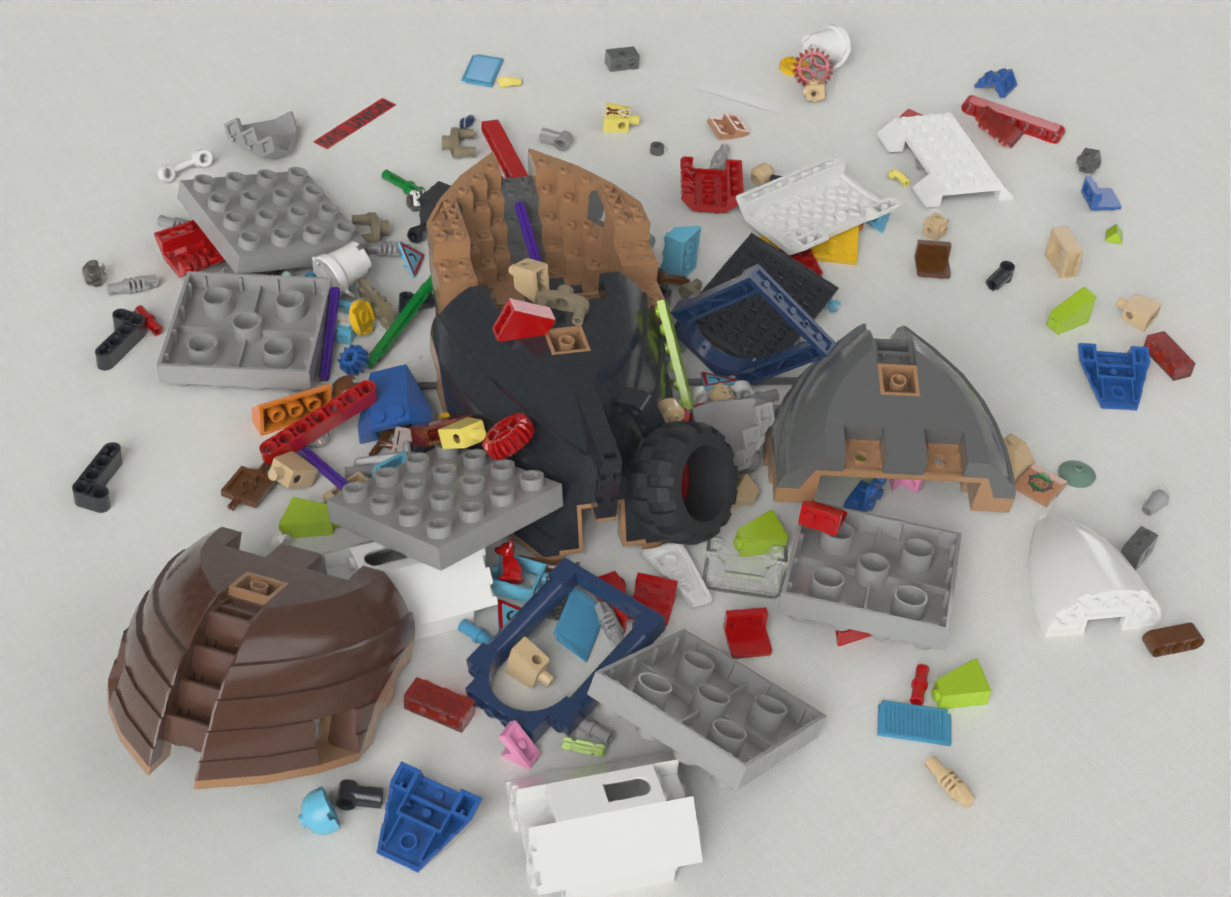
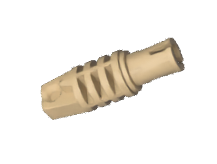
(950, 782)

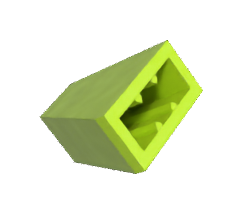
(1072, 312)
(306, 519)
(759, 535)
(962, 687)

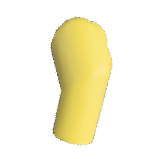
(508, 81)
(900, 176)

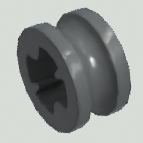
(657, 148)

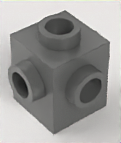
(1089, 160)

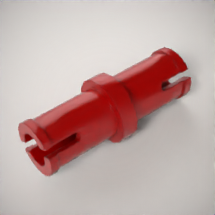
(150, 320)
(919, 684)

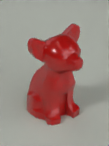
(511, 568)

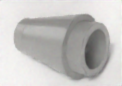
(1156, 501)

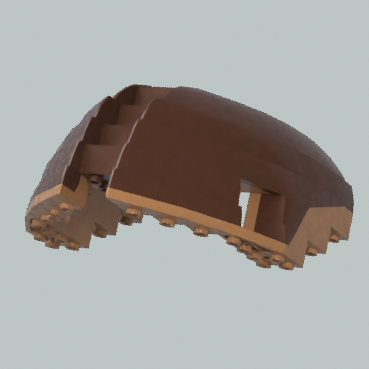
(250, 651)

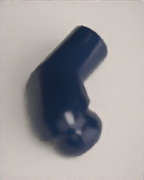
(466, 122)

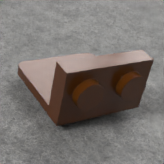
(932, 259)

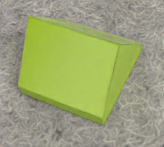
(1114, 234)

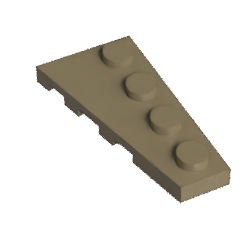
(381, 309)

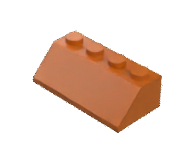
(287, 410)

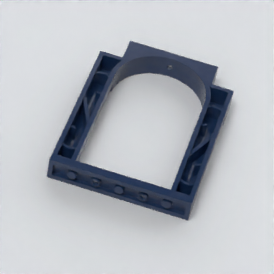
(752, 281)
(571, 710)

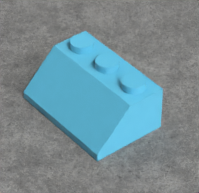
(681, 250)

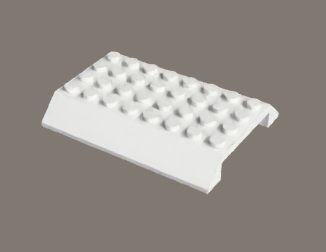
(946, 155)
(811, 206)

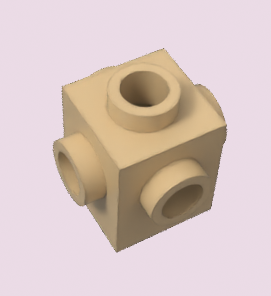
(815, 90)
(935, 226)

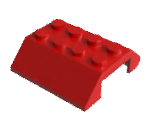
(711, 188)
(187, 248)

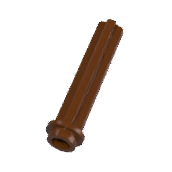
(669, 279)

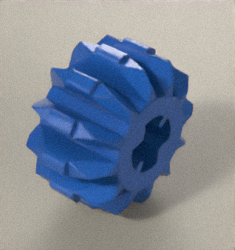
(353, 360)

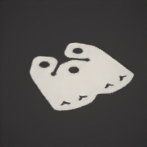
(412, 350)

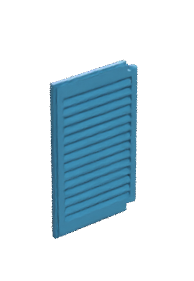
(482, 70)
(578, 624)
(914, 723)

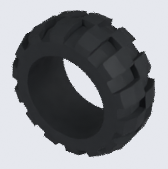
(659, 481)

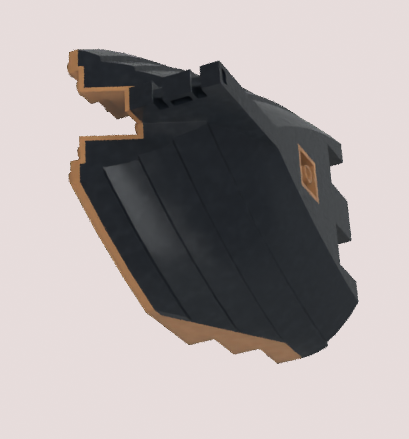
(567, 392)

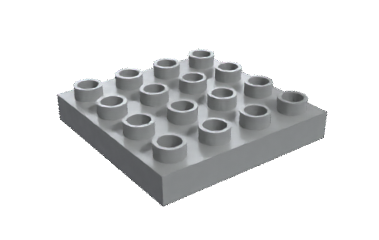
(267, 218)
(245, 331)
(444, 504)
(875, 578)
(706, 708)

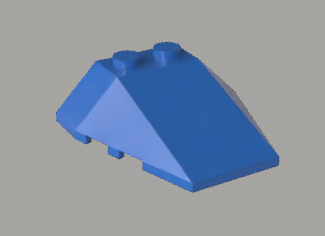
(1115, 376)
(398, 403)
(422, 817)

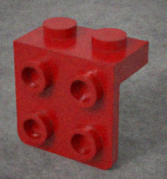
(821, 517)
(656, 594)
(747, 632)

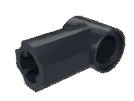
(1001, 276)
(404, 298)
(353, 795)

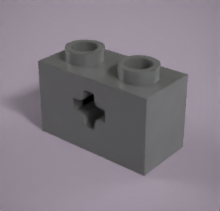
(622, 59)
(1139, 546)

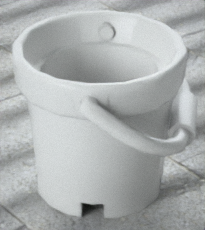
(833, 41)
(343, 266)

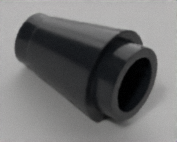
(417, 233)

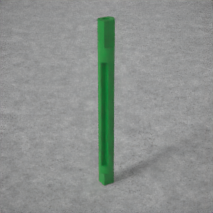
(400, 323)

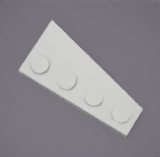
(675, 564)

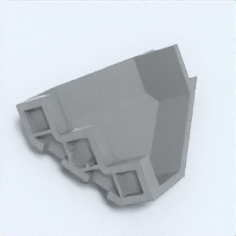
(266, 138)
(741, 422)

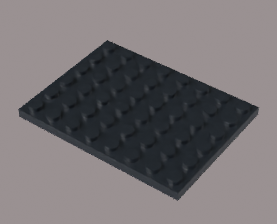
(752, 324)

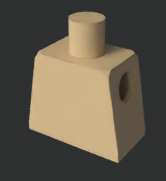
(530, 277)
(1139, 311)
(292, 471)
(529, 664)

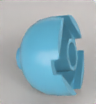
(319, 813)

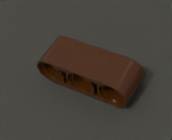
(1173, 639)

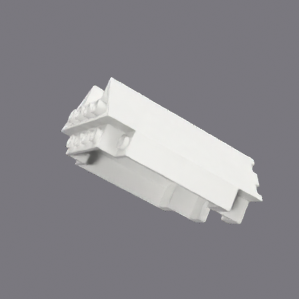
(434, 596)
(604, 847)

